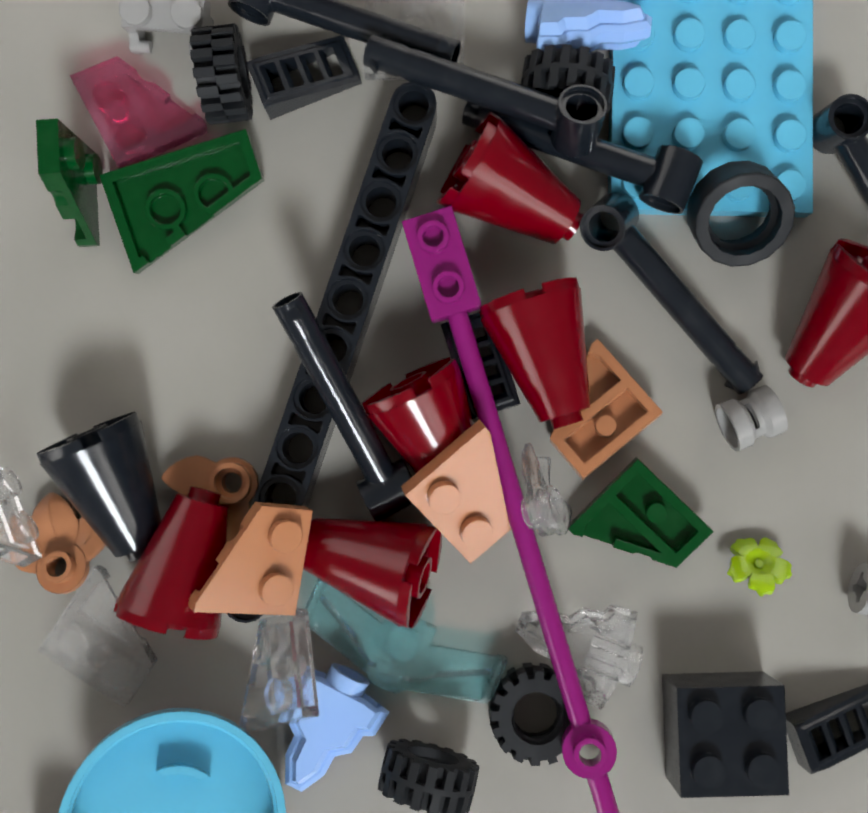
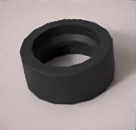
(765, 238)

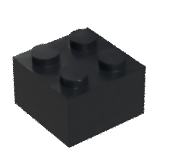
(725, 734)

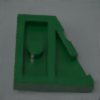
(71, 176)
(642, 517)

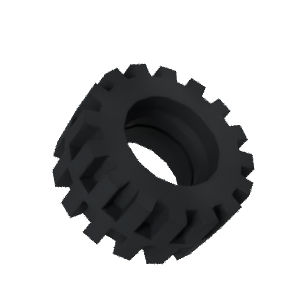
(562, 67)
(510, 736)
(428, 777)

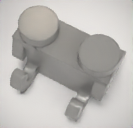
(161, 16)

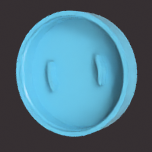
(176, 765)

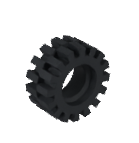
(221, 73)

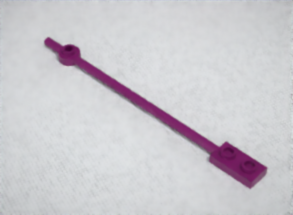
(451, 296)

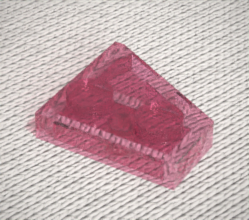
(133, 114)

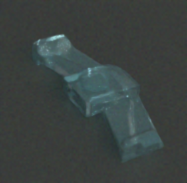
(401, 656)

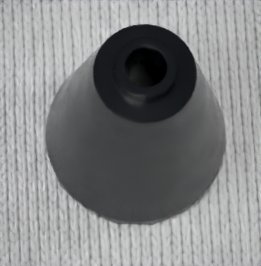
(108, 482)

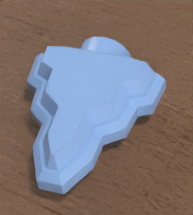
(586, 24)
(343, 720)

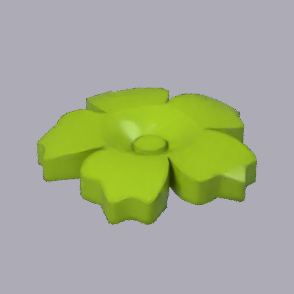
(758, 563)

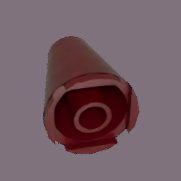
(510, 186)
(835, 321)
(544, 347)
(422, 411)
(376, 563)
(176, 564)

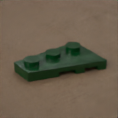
(178, 193)

